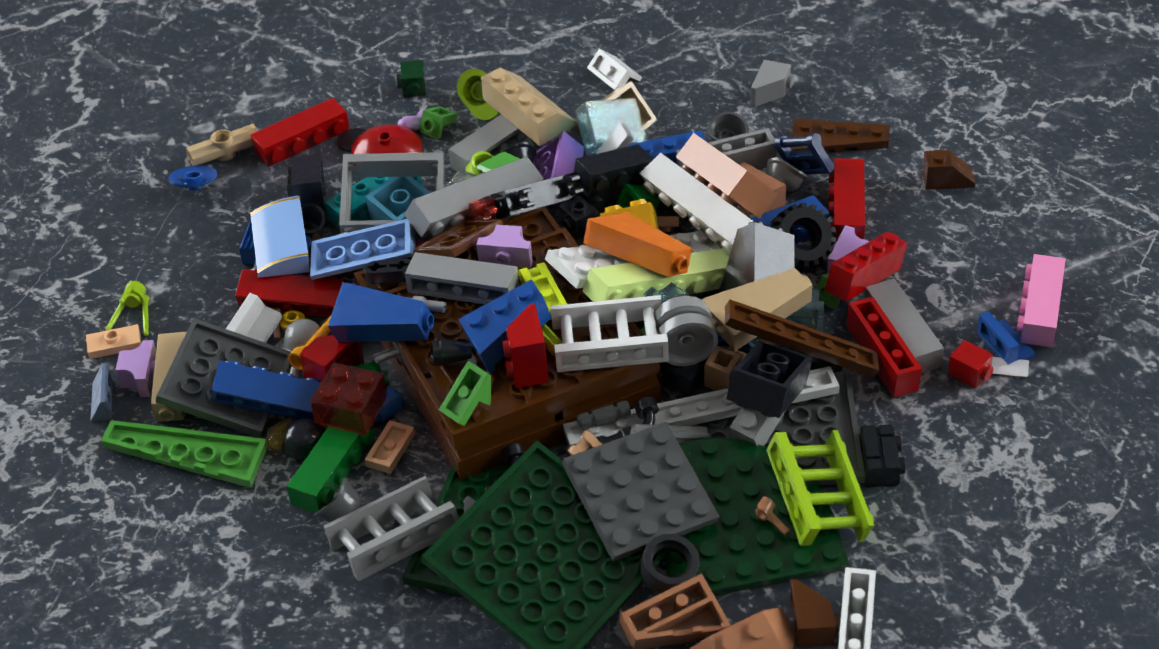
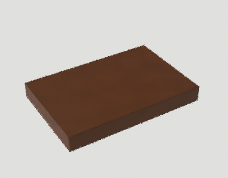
(458, 238)

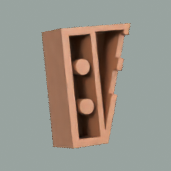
(674, 617)

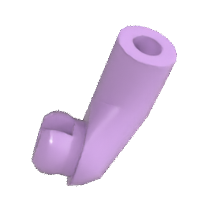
(412, 122)

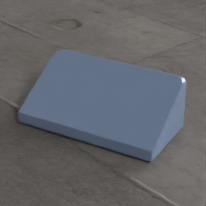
(102, 395)

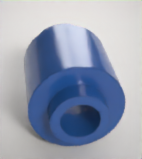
(391, 406)

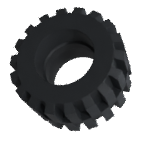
(817, 226)

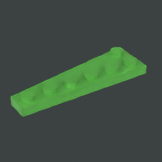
(205, 453)

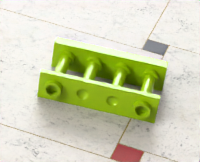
(801, 502)

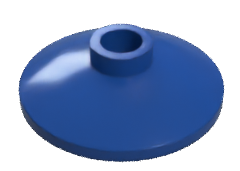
(193, 177)

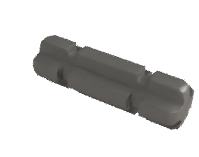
(603, 415)

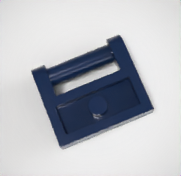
(808, 161)

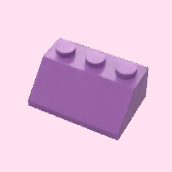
(558, 157)

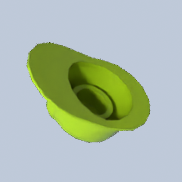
(470, 92)

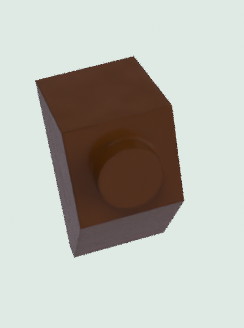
(946, 171)
(812, 616)

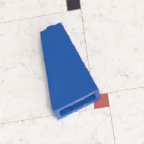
(378, 316)

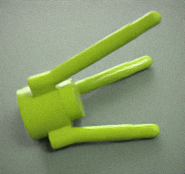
(132, 297)

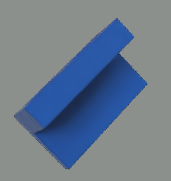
(1002, 339)

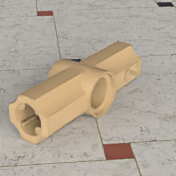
(221, 146)

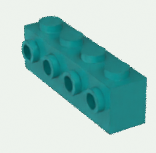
(359, 208)

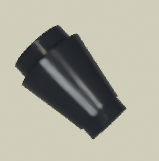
(450, 351)

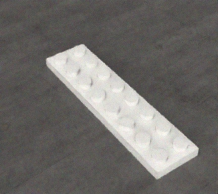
(575, 262)

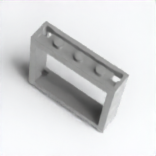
(385, 166)

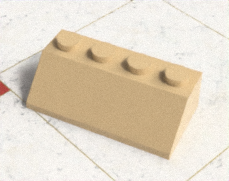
(525, 106)

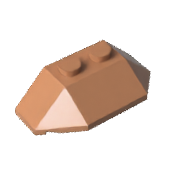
(760, 631)

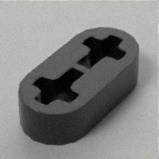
(386, 271)

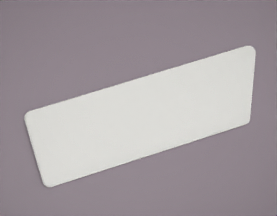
(1017, 368)

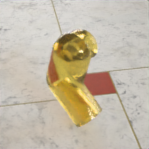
(275, 434)

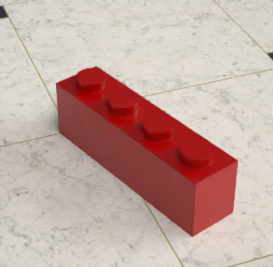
(300, 132)
(847, 196)
(866, 266)
(291, 292)
(874, 331)

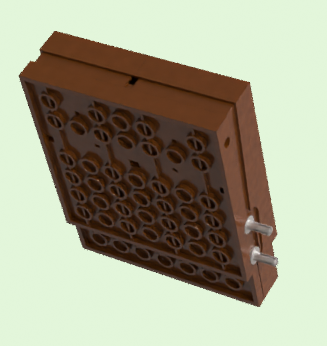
(514, 413)

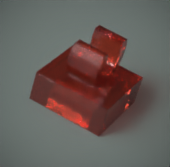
(482, 209)

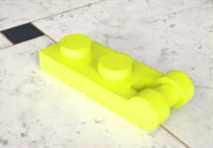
(544, 282)

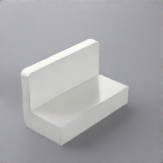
(611, 69)
(255, 319)

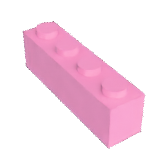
(1042, 300)

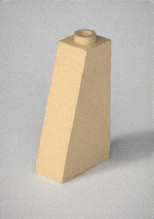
(775, 294)
(166, 351)

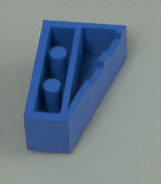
(488, 324)

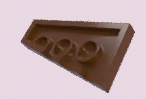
(843, 134)

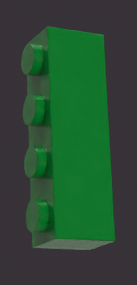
(326, 467)

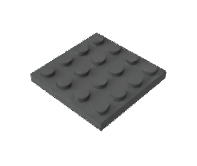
(194, 370)
(639, 490)

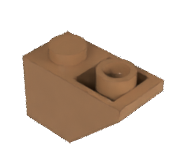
(720, 366)

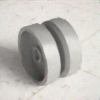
(688, 329)

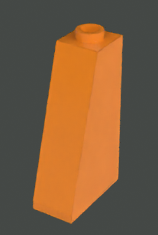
(638, 243)

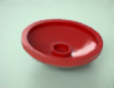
(387, 139)

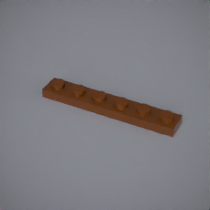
(801, 338)

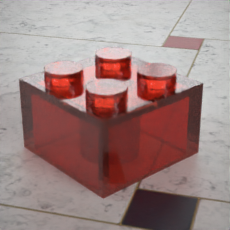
(349, 398)

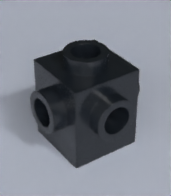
(575, 214)

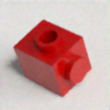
(970, 364)

